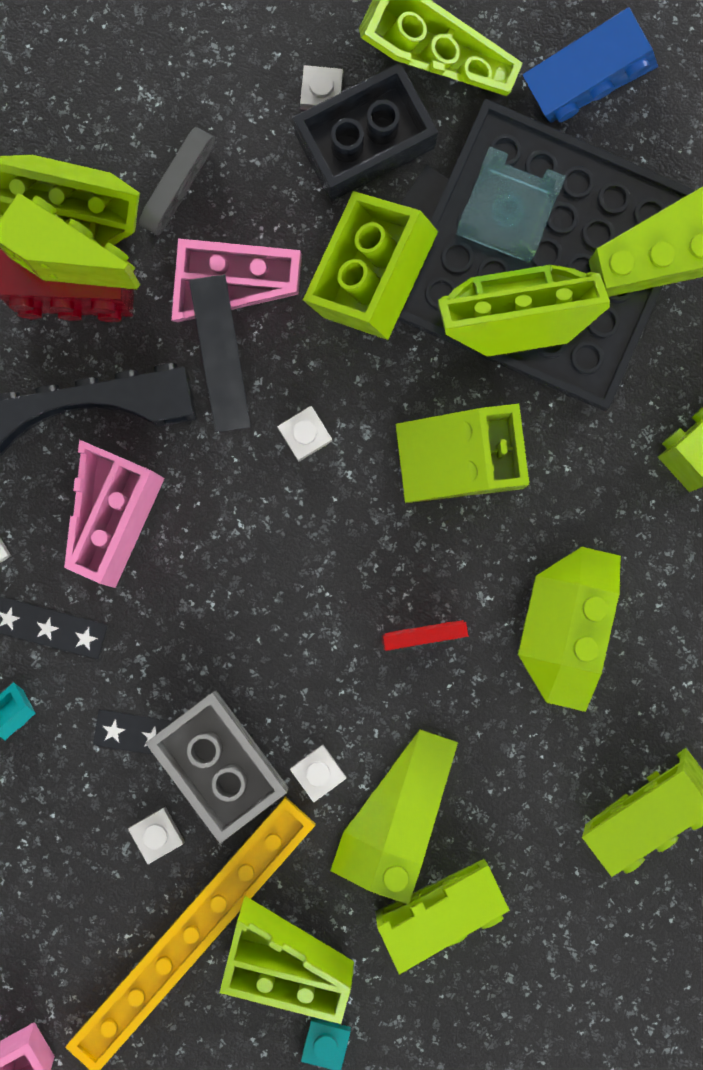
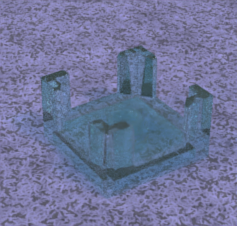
(509, 207)

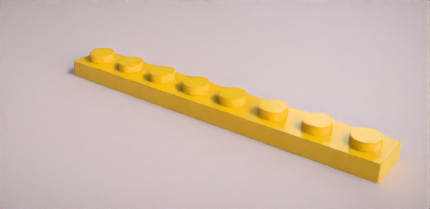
(190, 935)

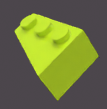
(648, 817)
(441, 915)

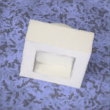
(319, 85)
(305, 433)
(318, 773)
(156, 835)

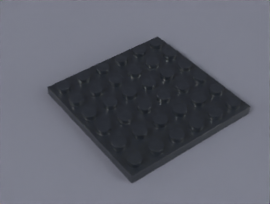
(596, 204)

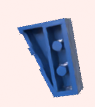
(591, 67)

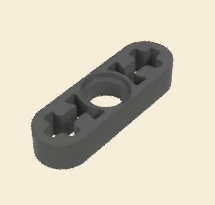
(176, 181)

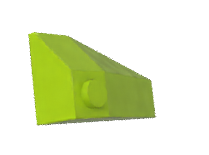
(438, 42)
(393, 828)

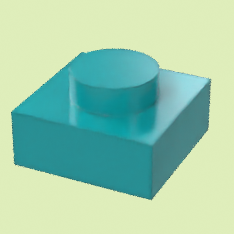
(14, 710)
(325, 1044)

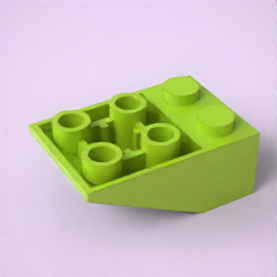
(60, 251)
(463, 454)

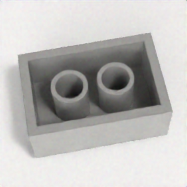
(217, 766)

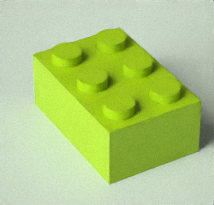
(371, 264)

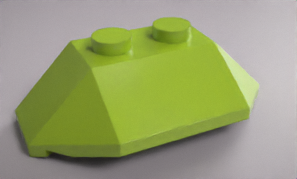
(76, 192)
(523, 308)
(571, 626)

